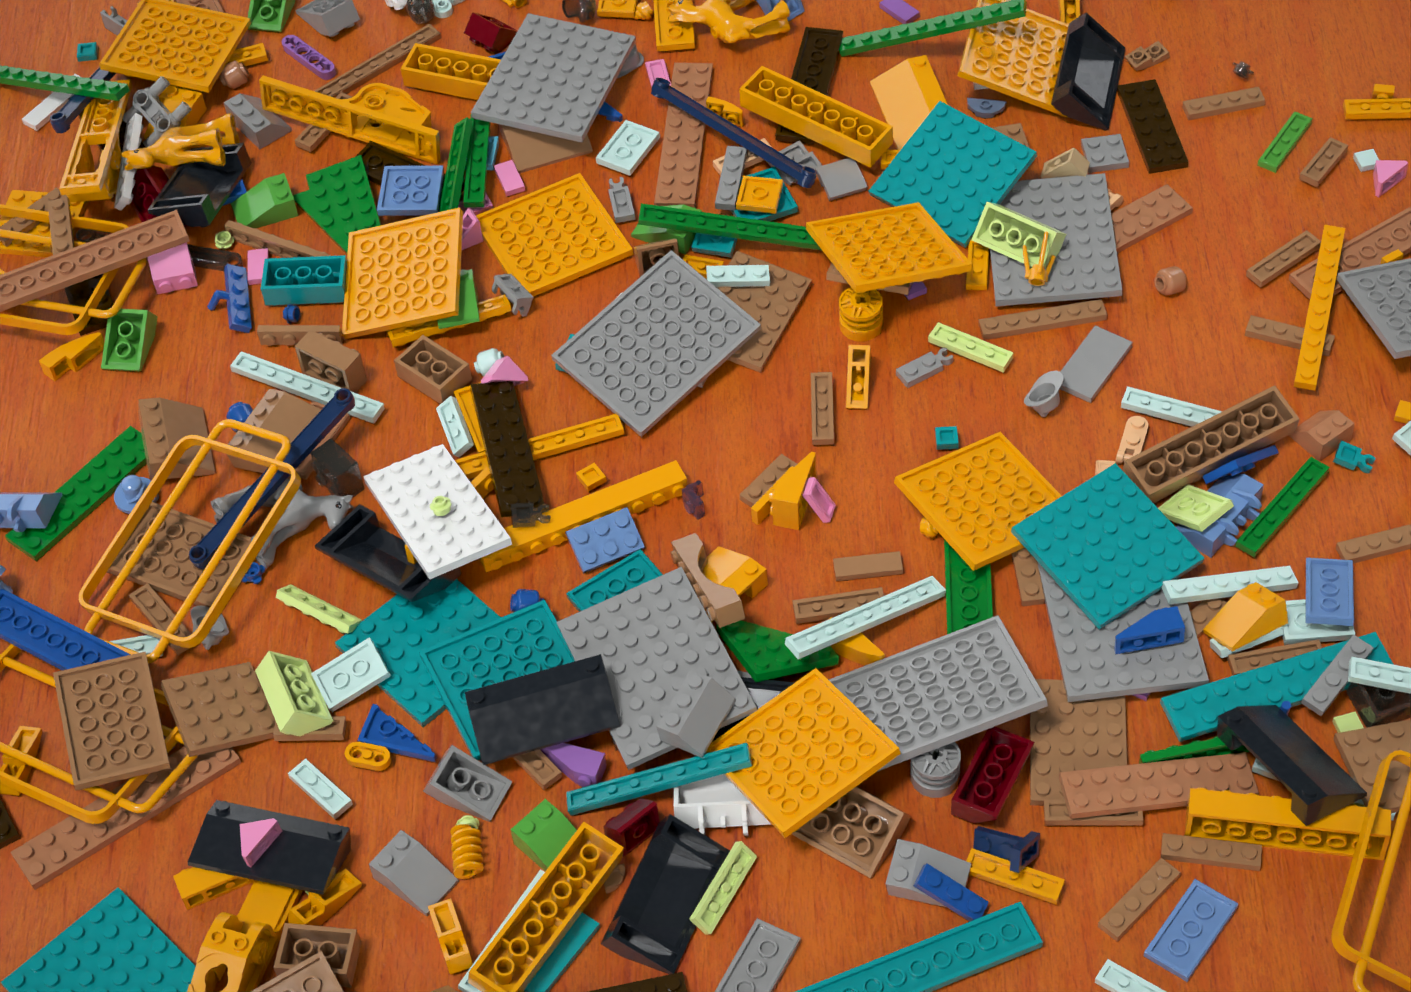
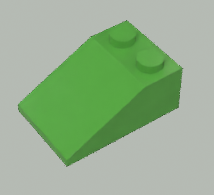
(269, 14)
(265, 203)
(654, 234)
(467, 302)
(128, 339)
(542, 834)

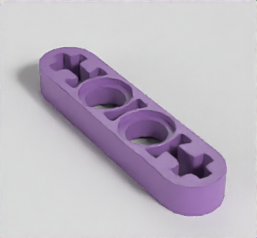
(317, 68)

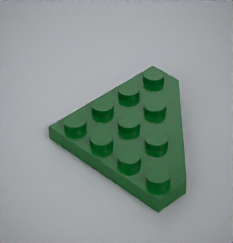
(765, 654)

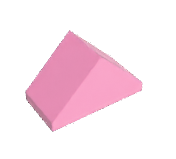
(1387, 174)
(471, 230)
(503, 371)
(257, 838)

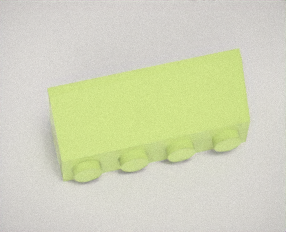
(1008, 231)
(292, 694)

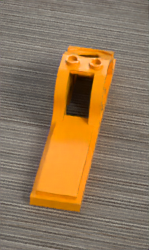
(341, 115)
(98, 126)
(245, 940)

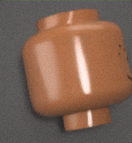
(234, 75)
(1170, 280)

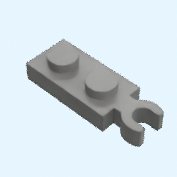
(621, 201)
(923, 367)

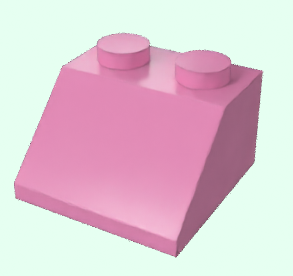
(173, 269)

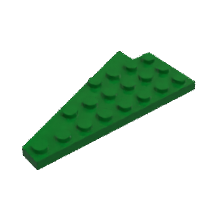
(340, 200)

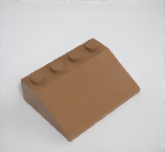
(534, 150)
(277, 413)
(163, 425)
(856, 830)

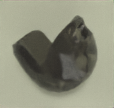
(582, 9)
(421, 10)

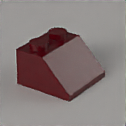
(489, 32)
(633, 824)

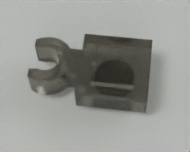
(526, 515)

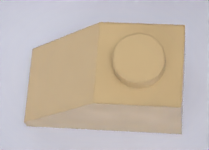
(1066, 164)

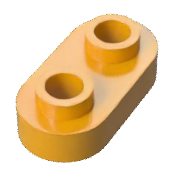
(369, 756)

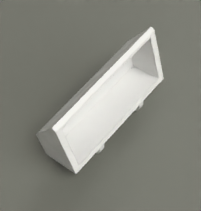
(715, 804)

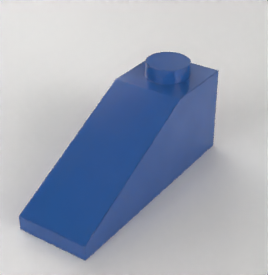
(1154, 630)

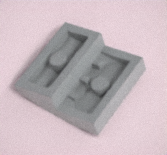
(799, 154)
(841, 178)

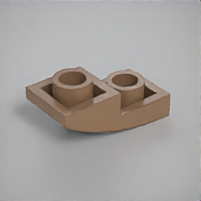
(1147, 57)

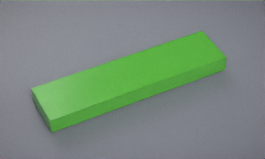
(1284, 142)

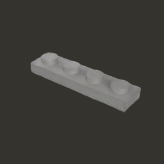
(731, 178)
(1335, 676)

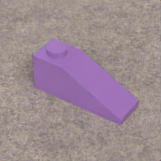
(577, 763)

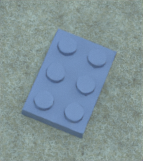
(605, 540)

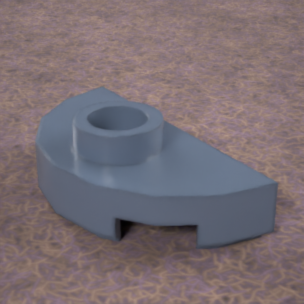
(985, 108)

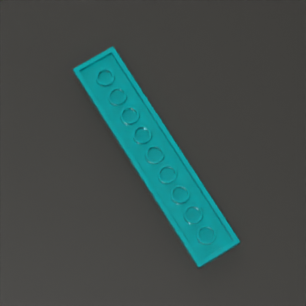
(1198, 708)
(943, 957)

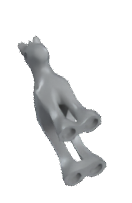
(296, 518)

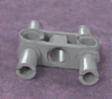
(155, 110)

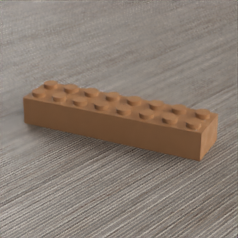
(1212, 444)

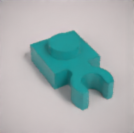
(1350, 457)

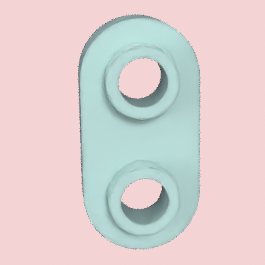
(443, 8)

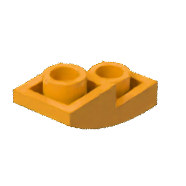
(726, 110)

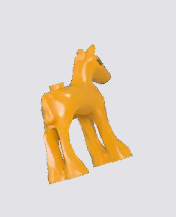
(730, 27)
(175, 145)

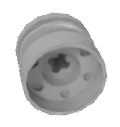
(937, 771)

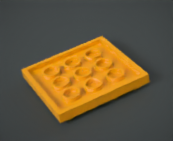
(25, 199)

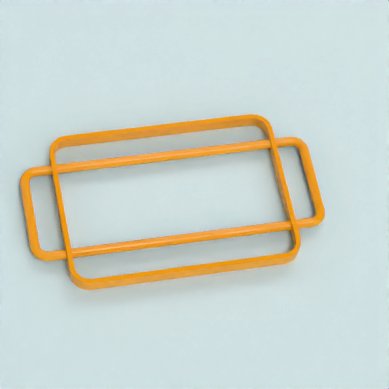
(89, 310)
(144, 503)
(115, 800)
(1362, 959)

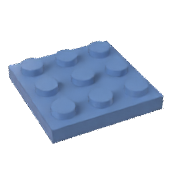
(410, 190)

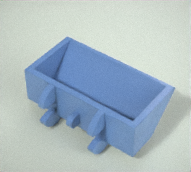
(1245, 495)
(27, 509)

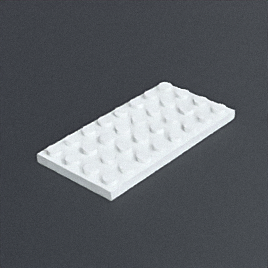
(437, 541)

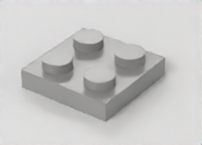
(1105, 153)

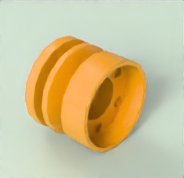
(860, 314)

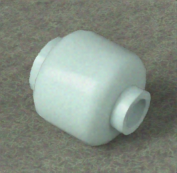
(486, 360)

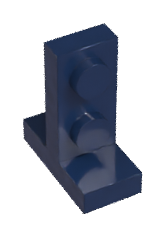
(1016, 849)

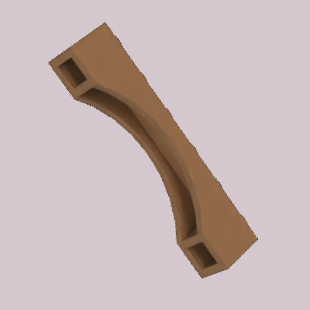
(721, 602)

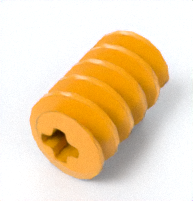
(466, 851)

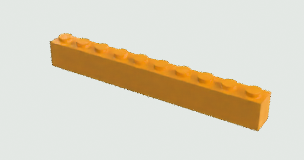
(634, 493)

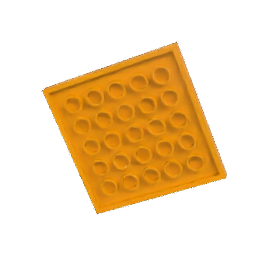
(175, 42)
(1016, 56)
(553, 235)
(888, 247)
(403, 273)
(978, 497)
(805, 752)

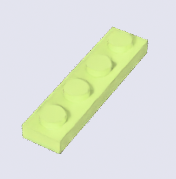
(970, 347)
(318, 608)
(723, 888)

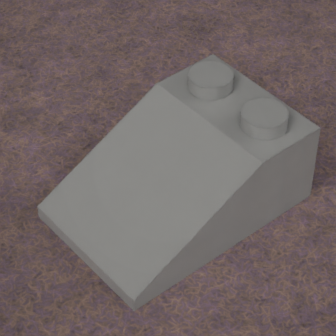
(329, 15)
(467, 784)
(908, 862)
(412, 873)

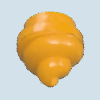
(643, 11)
(927, 529)

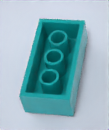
(304, 280)

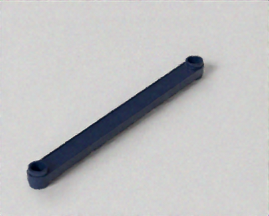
(66, 115)
(805, 175)
(300, 448)

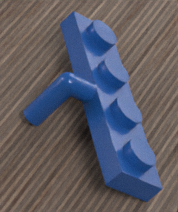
(237, 298)

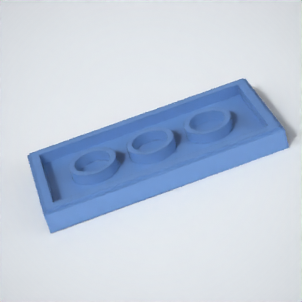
(1329, 591)
(1190, 930)

